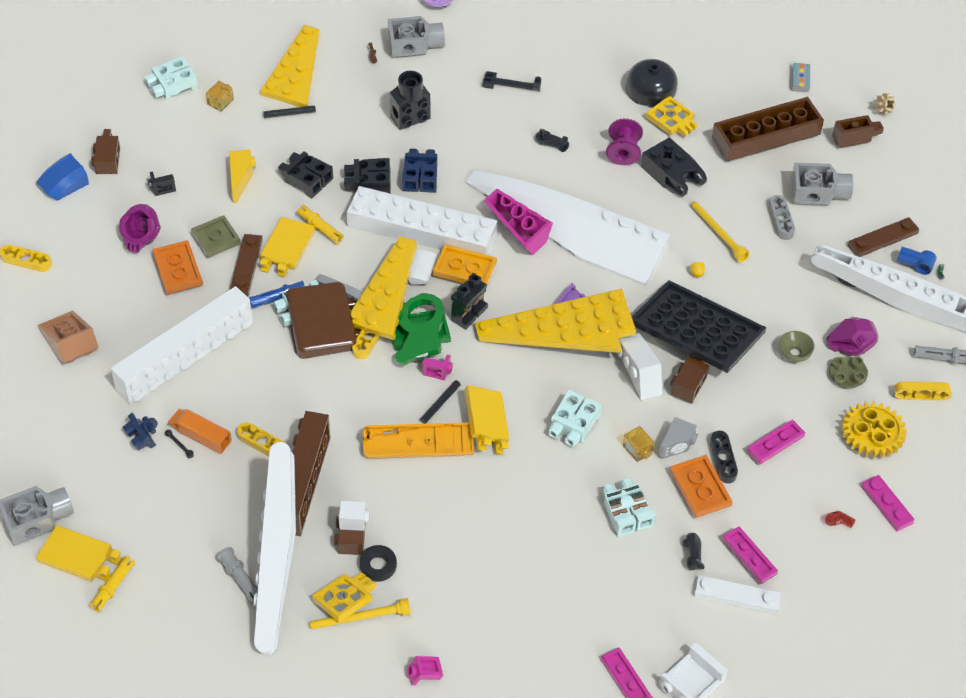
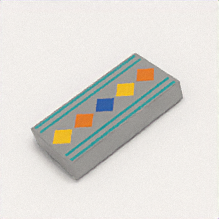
(801, 77)

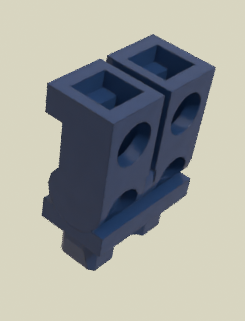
(420, 164)

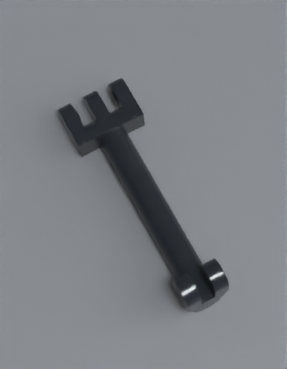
(491, 79)

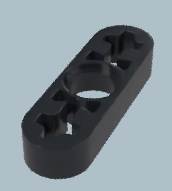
(725, 449)

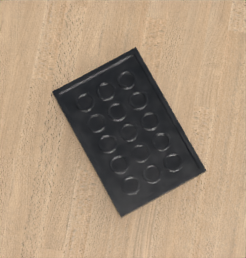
(698, 326)

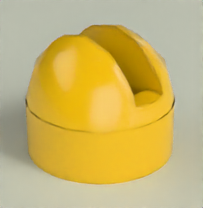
(697, 269)

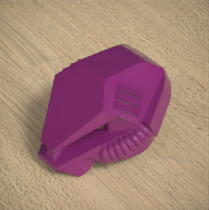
(139, 227)
(853, 336)

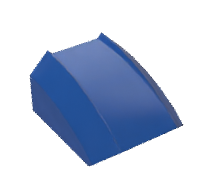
(63, 177)

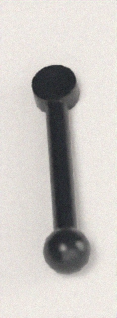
(189, 453)

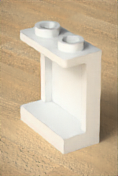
(694, 675)

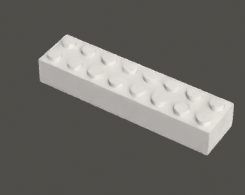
(420, 221)
(182, 345)

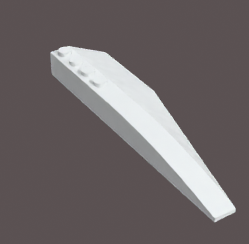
(585, 228)

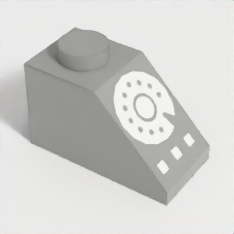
(678, 438)

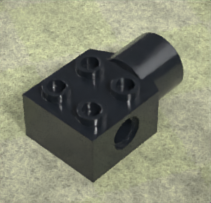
(409, 100)

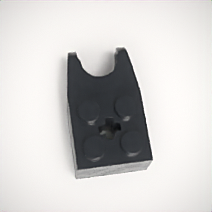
(672, 166)

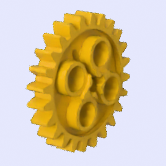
(872, 424)

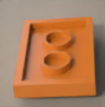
(177, 267)
(700, 486)

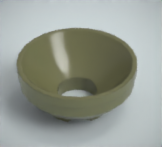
(799, 341)

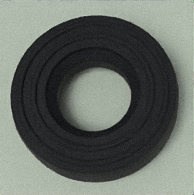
(378, 574)

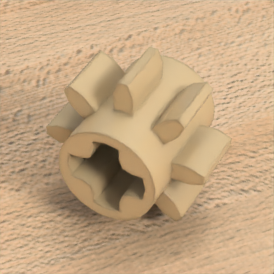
(884, 104)

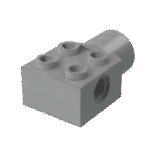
(414, 36)
(819, 184)
(34, 512)

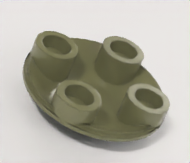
(848, 371)

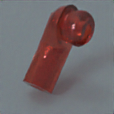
(839, 517)

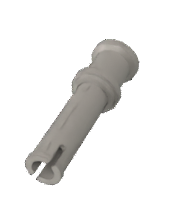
(920, 351)
(235, 568)

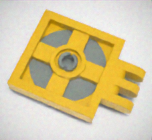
(672, 117)
(345, 595)

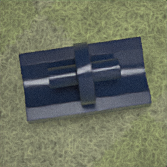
(143, 428)

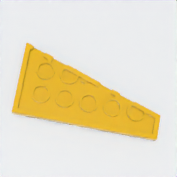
(294, 73)
(384, 296)

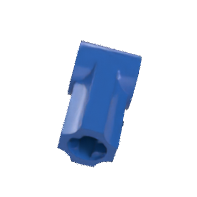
(922, 261)

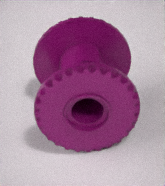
(624, 147)

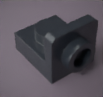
(161, 185)

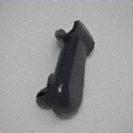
(545, 138)
(694, 543)

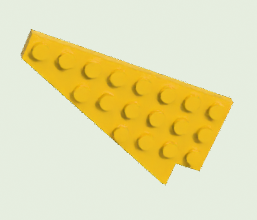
(579, 324)

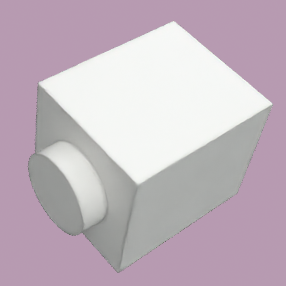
(353, 515)

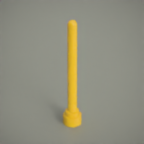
(740, 253)
(401, 607)

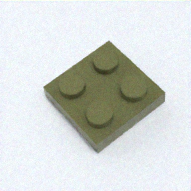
(215, 236)

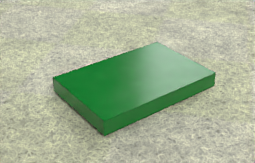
(421, 317)

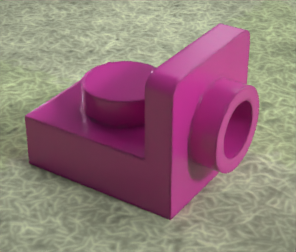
(437, 369)
(424, 668)

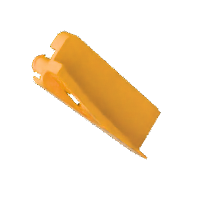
(417, 440)

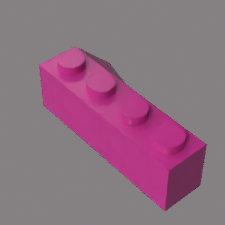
(524, 223)

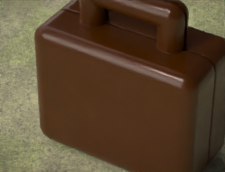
(321, 320)

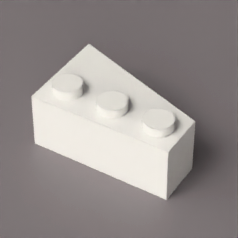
(641, 366)

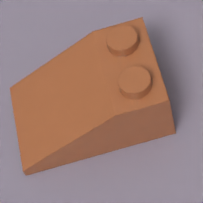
(69, 336)

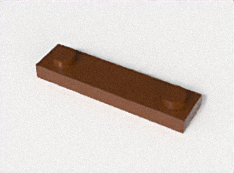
(883, 237)
(247, 263)

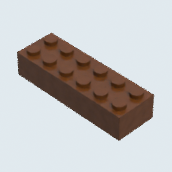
(767, 128)
(309, 454)

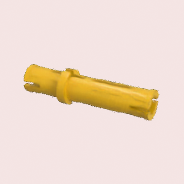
(320, 224)
(107, 590)

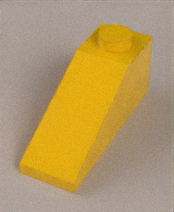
(241, 171)

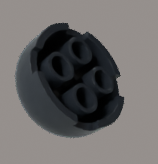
(651, 82)

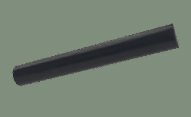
(289, 111)
(440, 401)

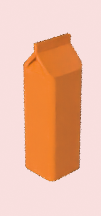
(201, 430)

